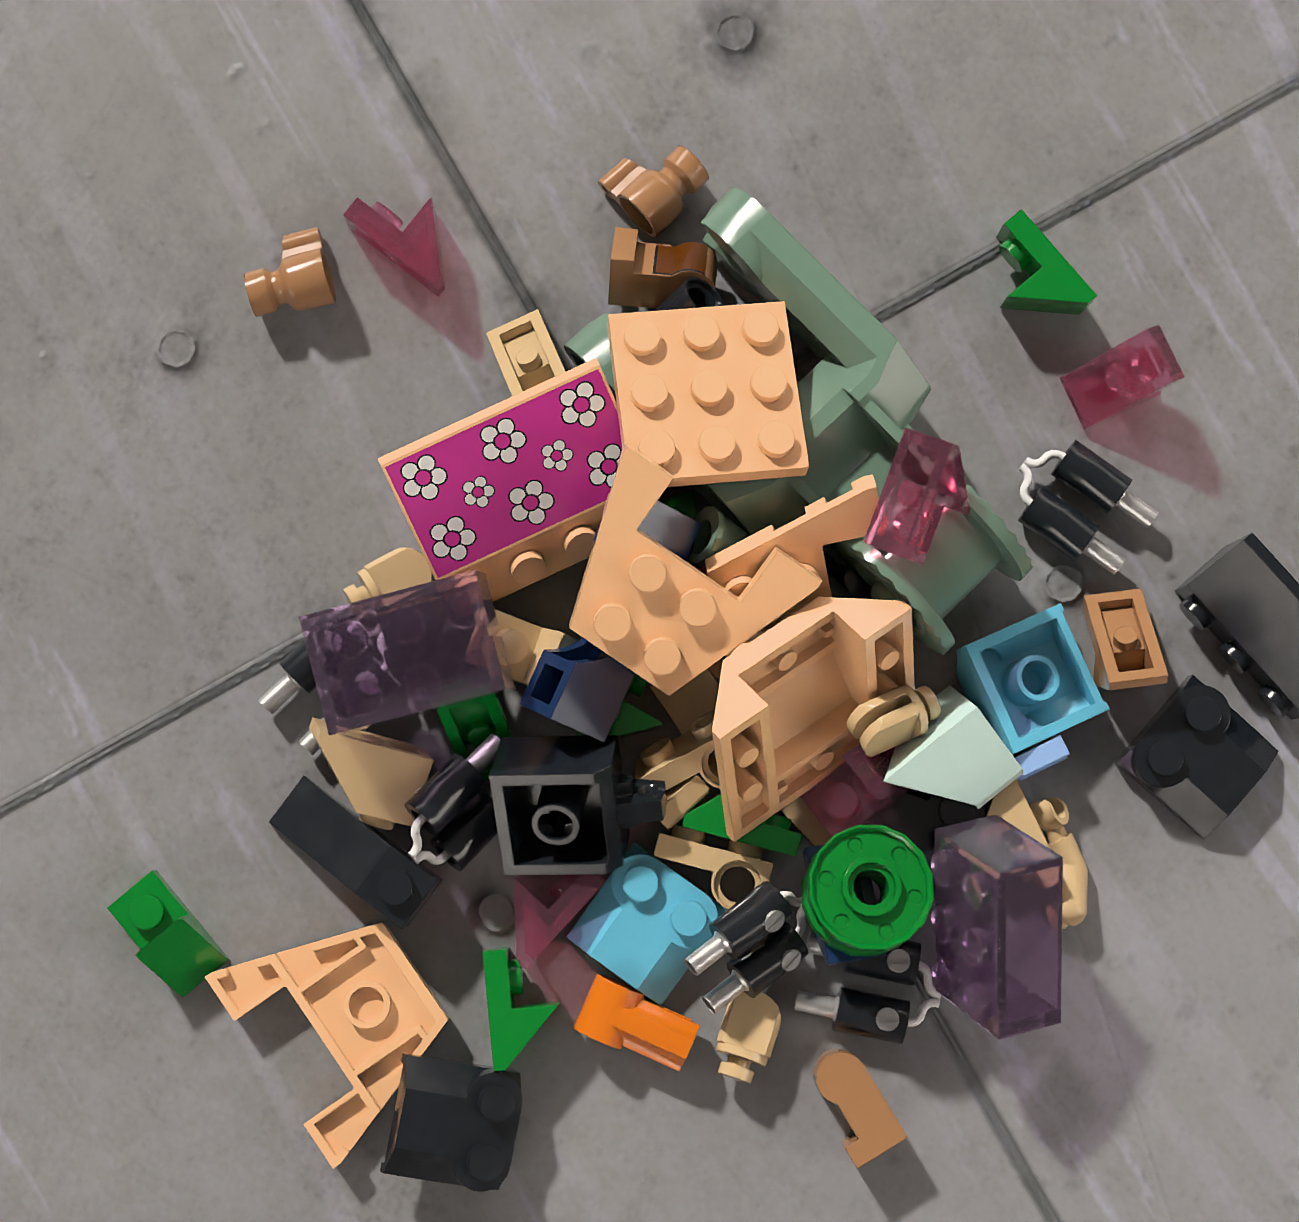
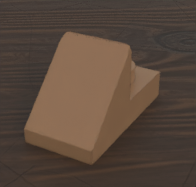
(1123, 640)

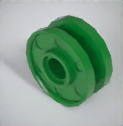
(893, 865)

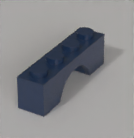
(580, 681)

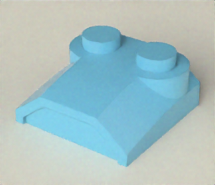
(1029, 679)
(646, 924)

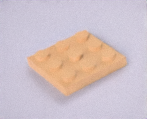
(709, 392)

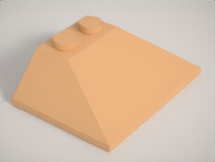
(791, 696)

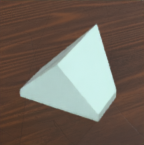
(956, 756)

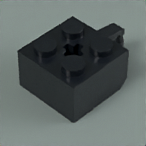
(567, 804)

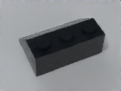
(1254, 614)

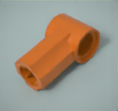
(624, 1018)

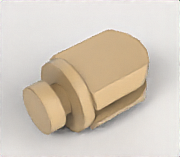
(390, 573)
(893, 718)
(747, 1035)

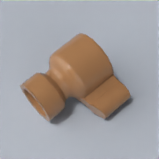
(652, 196)
(299, 281)

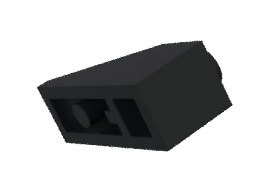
(355, 853)

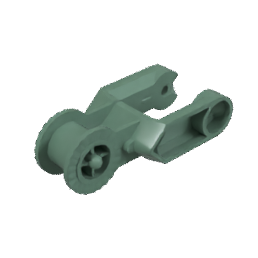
(851, 420)

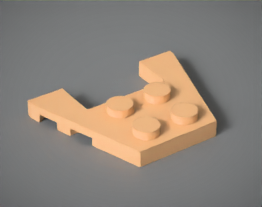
(801, 539)
(656, 607)
(363, 1006)

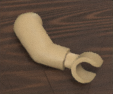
(1051, 816)

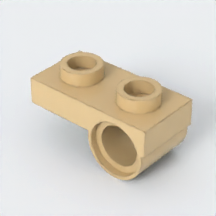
(681, 757)
(689, 848)

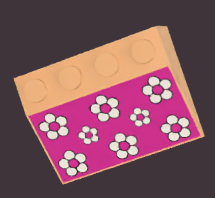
(514, 483)

